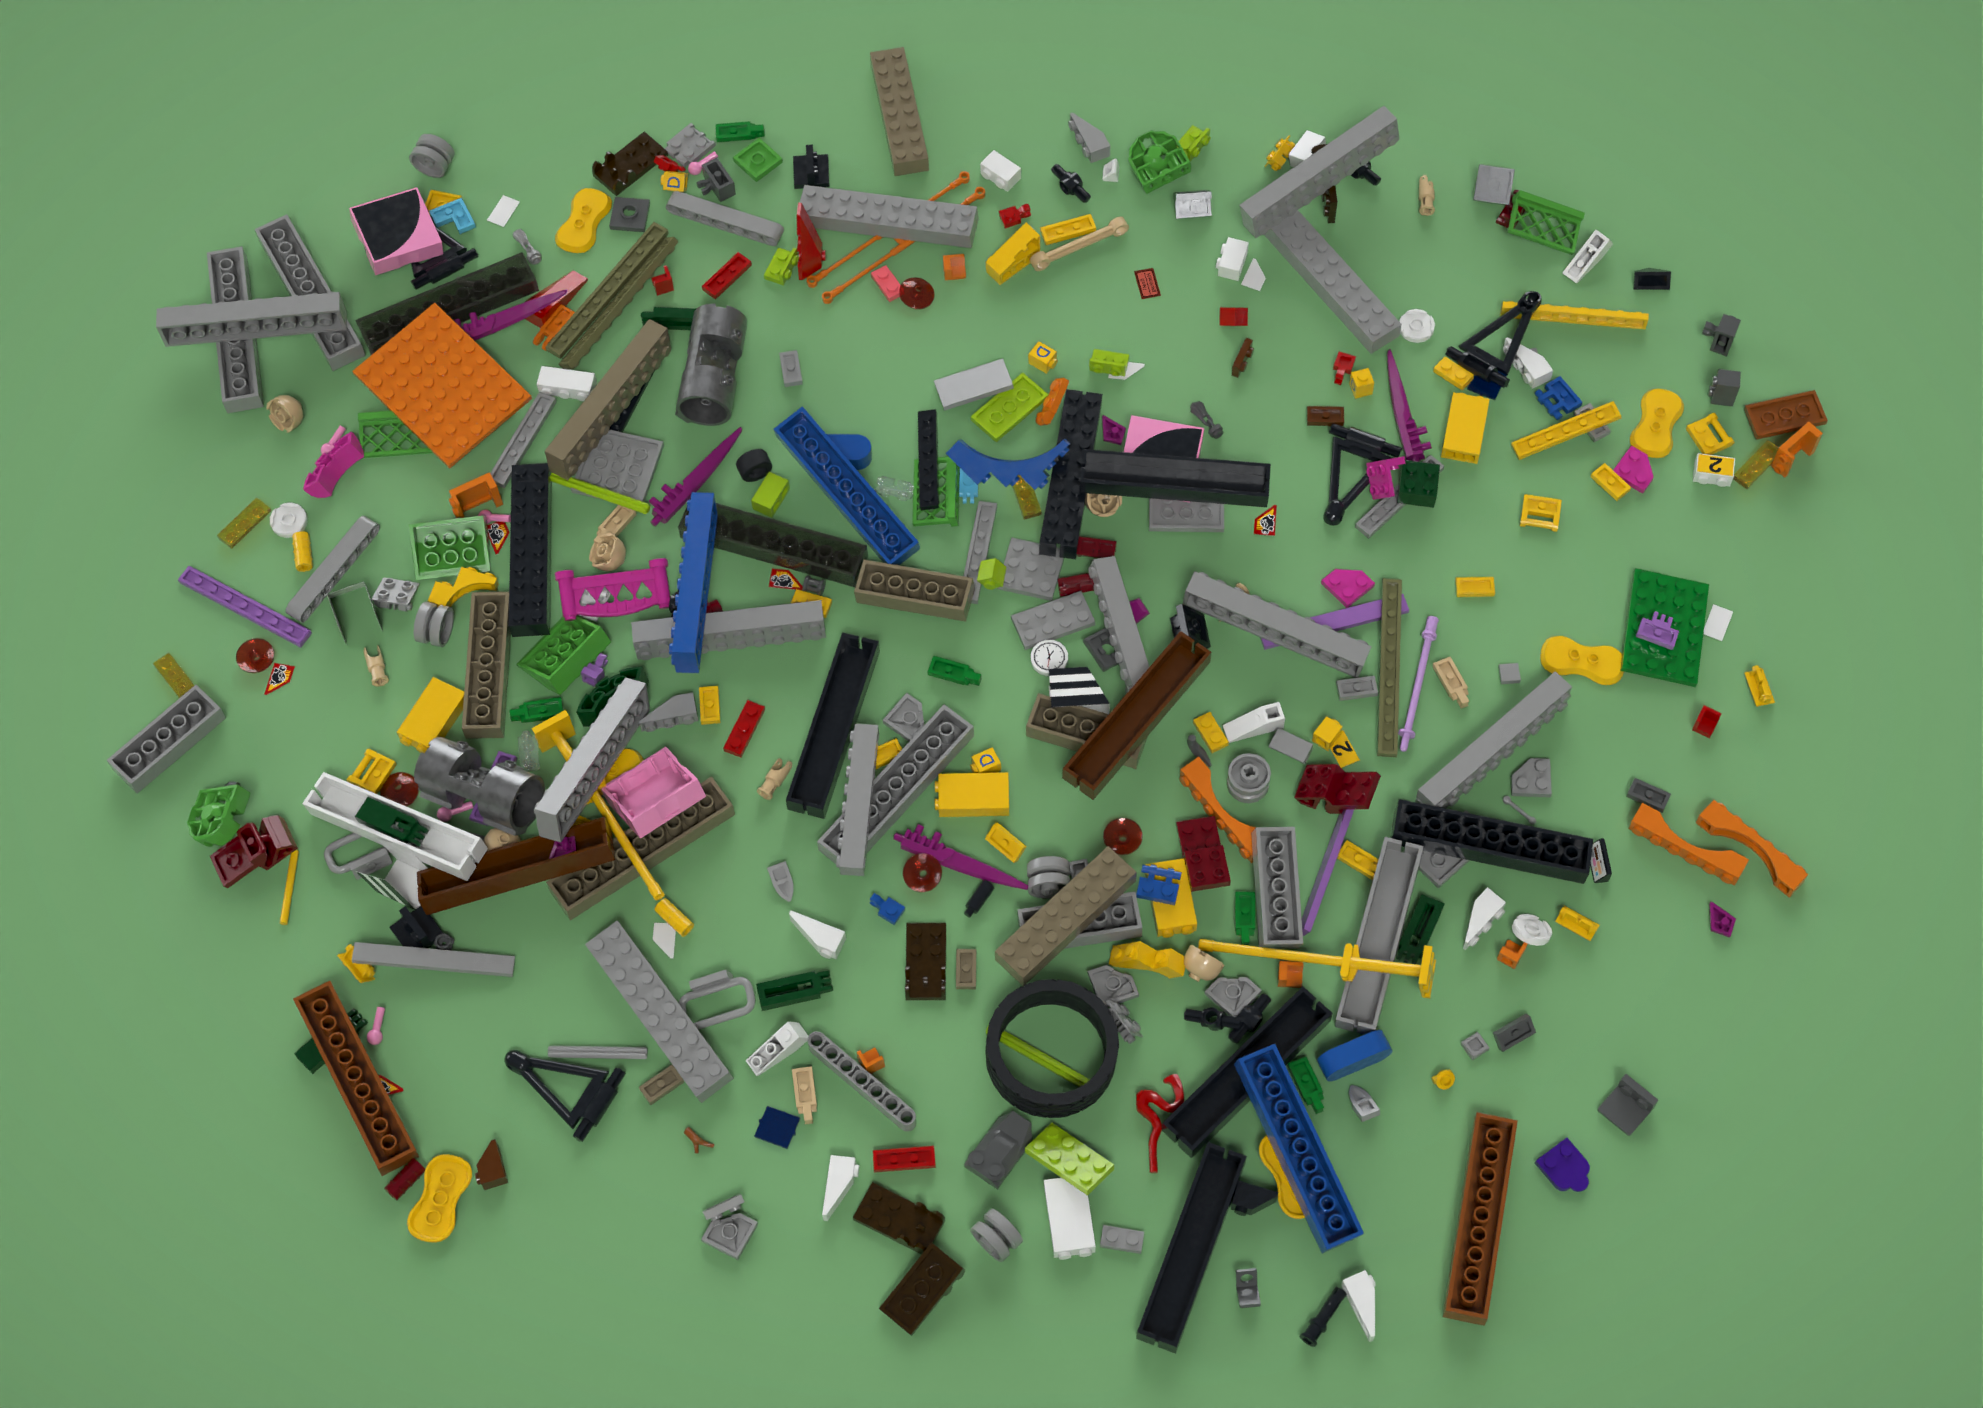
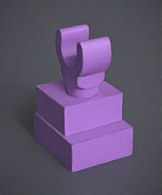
(594, 673)

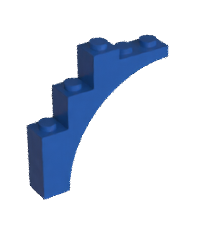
(979, 466)

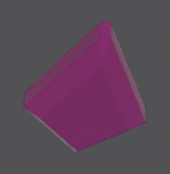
(1112, 431)
(1138, 609)
(564, 847)
(1720, 920)

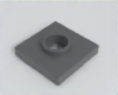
(637, 221)
(1094, 645)

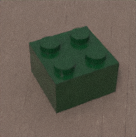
(1418, 483)

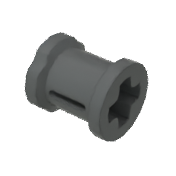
(808, 582)

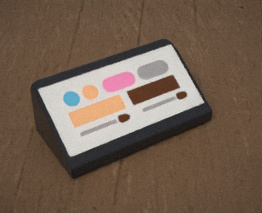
(1600, 862)

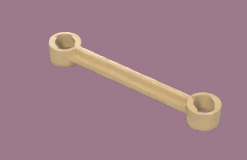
(1042, 260)

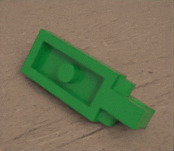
(738, 131)
(953, 671)
(537, 710)
(1245, 915)
(1307, 1083)

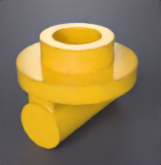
(1444, 1079)

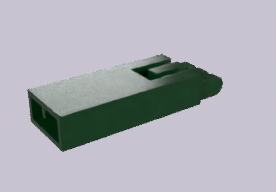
(670, 317)
(382, 817)
(1422, 926)
(785, 990)
(309, 1053)

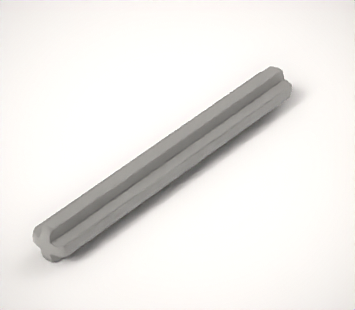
(597, 1052)

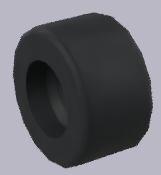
(754, 465)

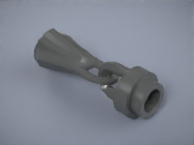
(1199, 410)

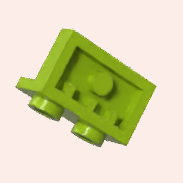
(1194, 140)
(781, 266)
(1109, 362)

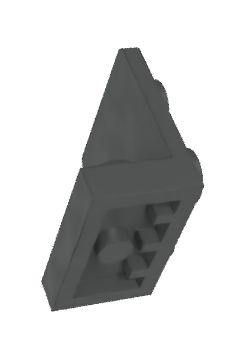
(1628, 1105)

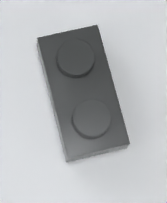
(1648, 794)
(1514, 1032)

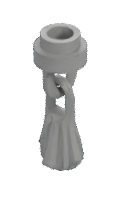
(533, 256)

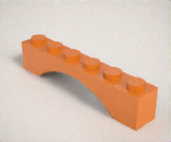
(1198, 779)
(1720, 822)
(1724, 864)

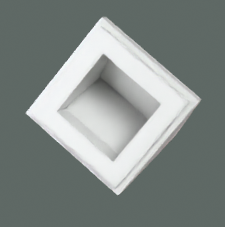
(1111, 171)

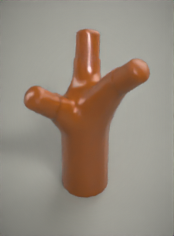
(696, 1139)

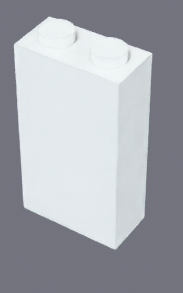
(1068, 1219)

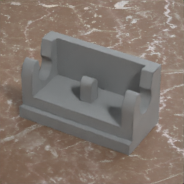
(1291, 746)

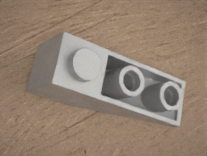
(1091, 139)
(675, 711)

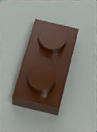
(1240, 362)
(1325, 415)

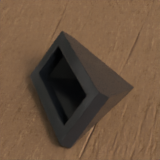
(1652, 279)

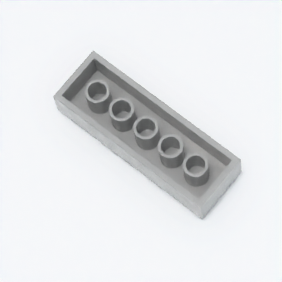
(166, 739)
(1277, 887)
(1116, 923)

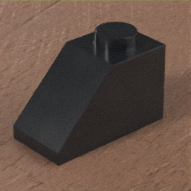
(1251, 1199)

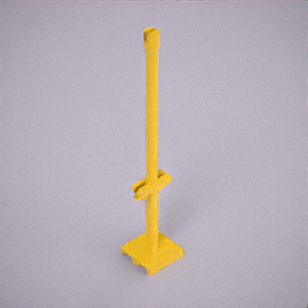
(555, 733)
(1349, 963)

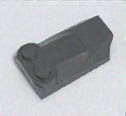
(1000, 1149)

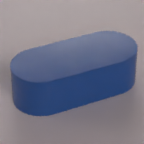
(855, 448)
(1354, 1055)

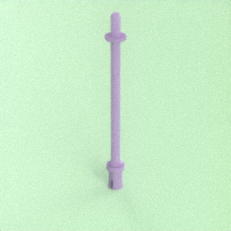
(1428, 635)

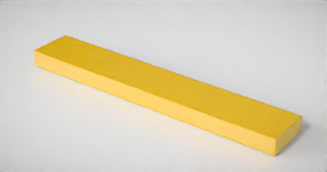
(1566, 430)

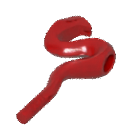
(1147, 1096)

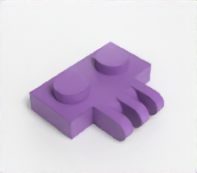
(1658, 631)

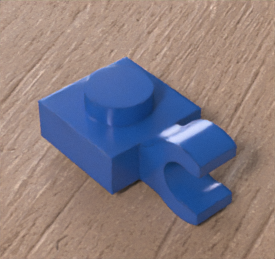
(888, 910)

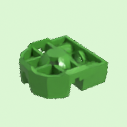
(1151, 167)
(208, 806)

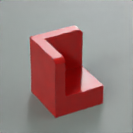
(663, 283)
(1233, 316)
(1706, 721)

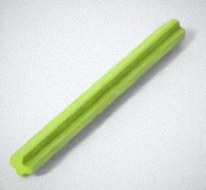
(602, 493)
(1042, 1059)

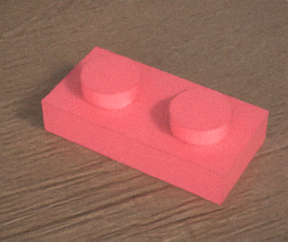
(886, 282)

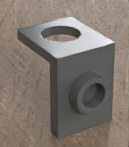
(1247, 1290)

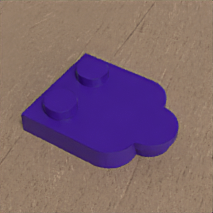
(1565, 1167)

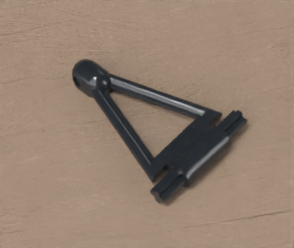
(443, 265)
(1486, 365)
(1360, 444)
(591, 1104)

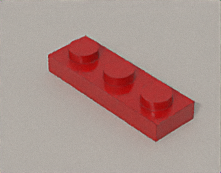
(726, 275)
(744, 729)
(904, 1159)

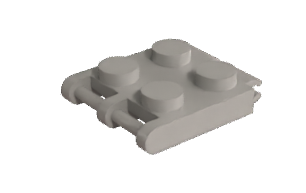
(689, 145)

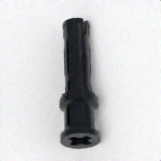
(1318, 1323)

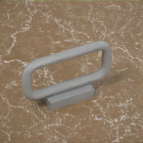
(366, 864)
(714, 983)

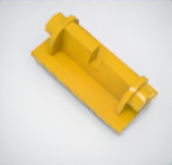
(1275, 158)
(1759, 686)
(1577, 923)
(361, 972)

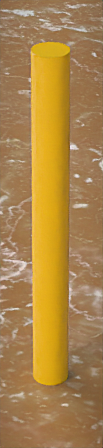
(289, 887)

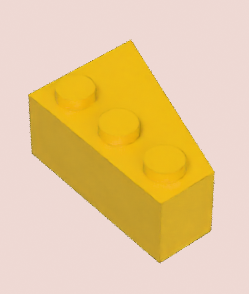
(1013, 254)

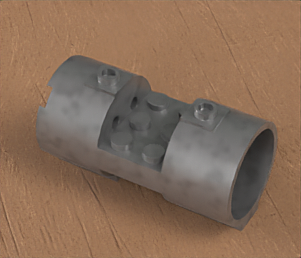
(710, 368)
(504, 795)

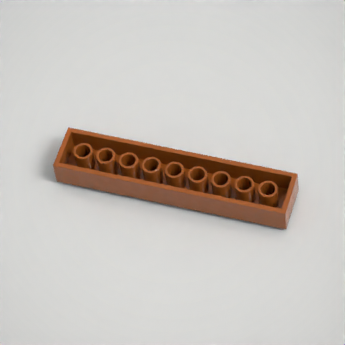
(356, 1078)
(1480, 1219)

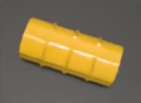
(302, 551)
(674, 917)

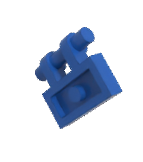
(1562, 394)
(1158, 890)

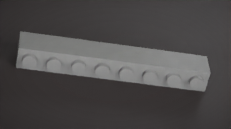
(1119, 620)
(859, 800)

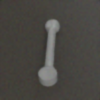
(1507, 800)

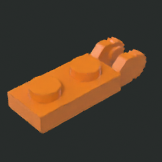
(553, 325)
(1052, 401)

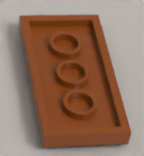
(1785, 414)

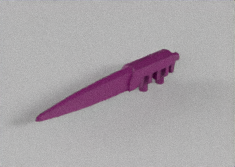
(496, 322)
(1406, 424)
(677, 497)
(954, 860)

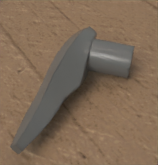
(1197, 750)

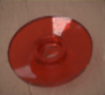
(914, 298)
(250, 650)
(406, 794)
(1123, 828)
(915, 866)

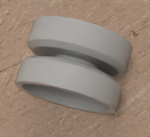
(431, 155)
(433, 624)
(1248, 778)
(1047, 876)
(996, 1235)

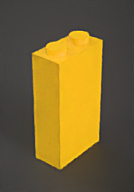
(1465, 428)
(431, 715)
(972, 794)
(1178, 917)

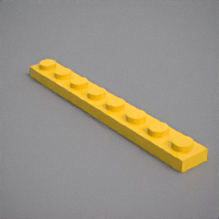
(1584, 315)

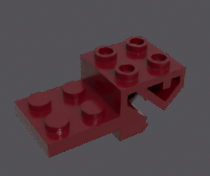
(1338, 788)
(253, 849)
(1203, 854)

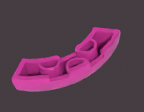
(333, 465)

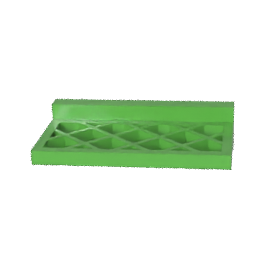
(1545, 208)
(383, 419)
(952, 495)

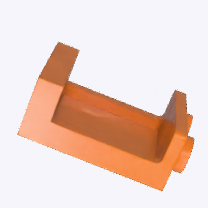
(1804, 439)
(474, 494)

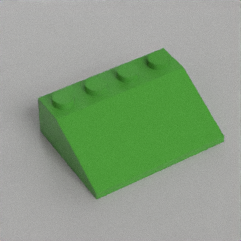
(448, 545)
(564, 653)

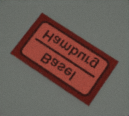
(1147, 283)

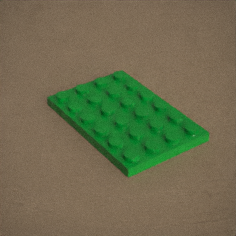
(1687, 605)

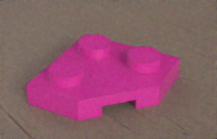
(1635, 469)
(1347, 585)

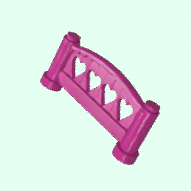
(572, 589)

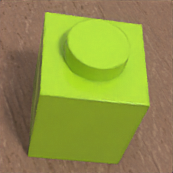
(991, 573)

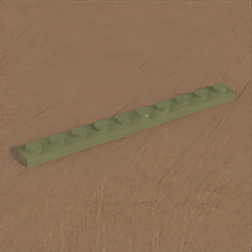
(606, 290)
(615, 307)
(1389, 668)

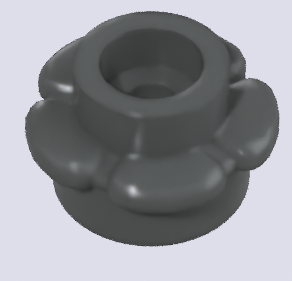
(444, 938)

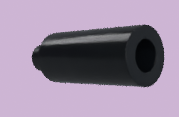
(979, 898)

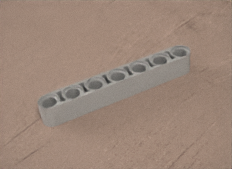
(724, 218)
(332, 569)
(866, 1089)

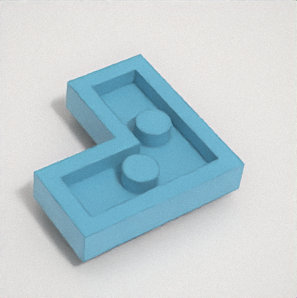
(453, 212)

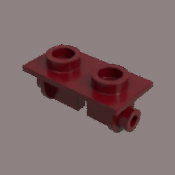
(1074, 584)

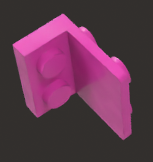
(1380, 477)

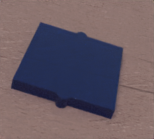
(1485, 389)
(777, 1127)

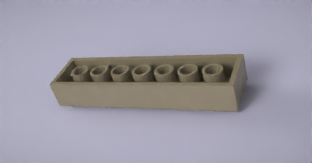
(899, 111)
(487, 666)
(1065, 916)

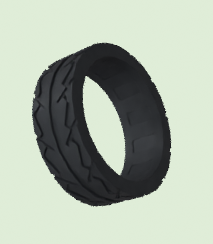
(1051, 993)

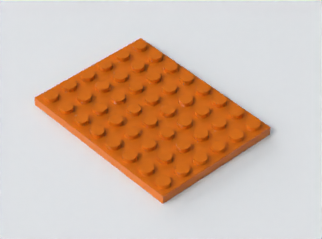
(442, 385)

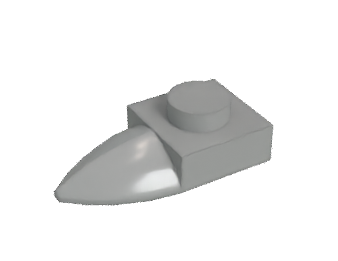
(782, 880)
(1363, 1104)

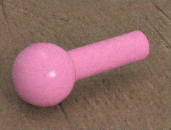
(696, 167)
(327, 447)
(495, 517)
(445, 814)
(375, 1036)

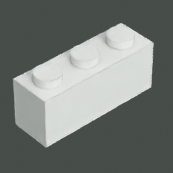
(566, 383)

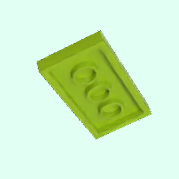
(1009, 407)
(1069, 1158)

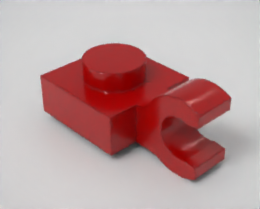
(667, 164)
(1013, 216)
(1343, 364)

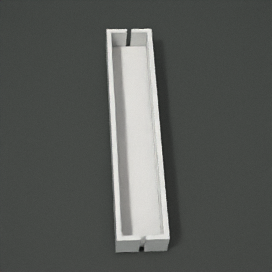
(442, 847)

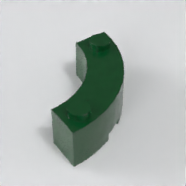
(597, 699)

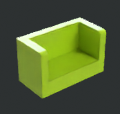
(770, 494)

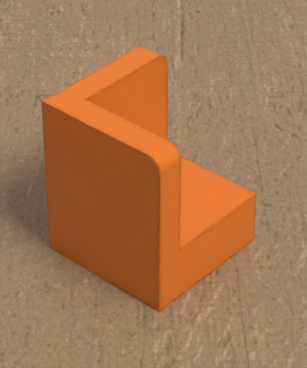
(954, 266)
(1511, 953)
(1290, 974)
(871, 1060)

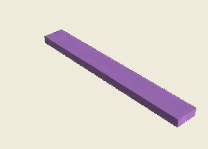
(244, 606)
(1348, 617)
(1325, 870)

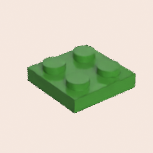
(757, 159)

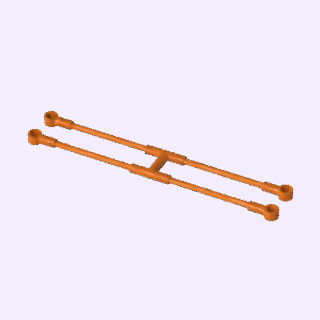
(902, 244)

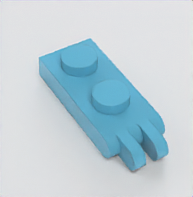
(967, 488)

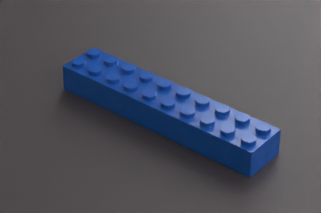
(846, 488)
(694, 583)
(1298, 1148)

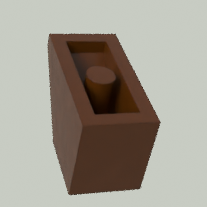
(491, 1168)

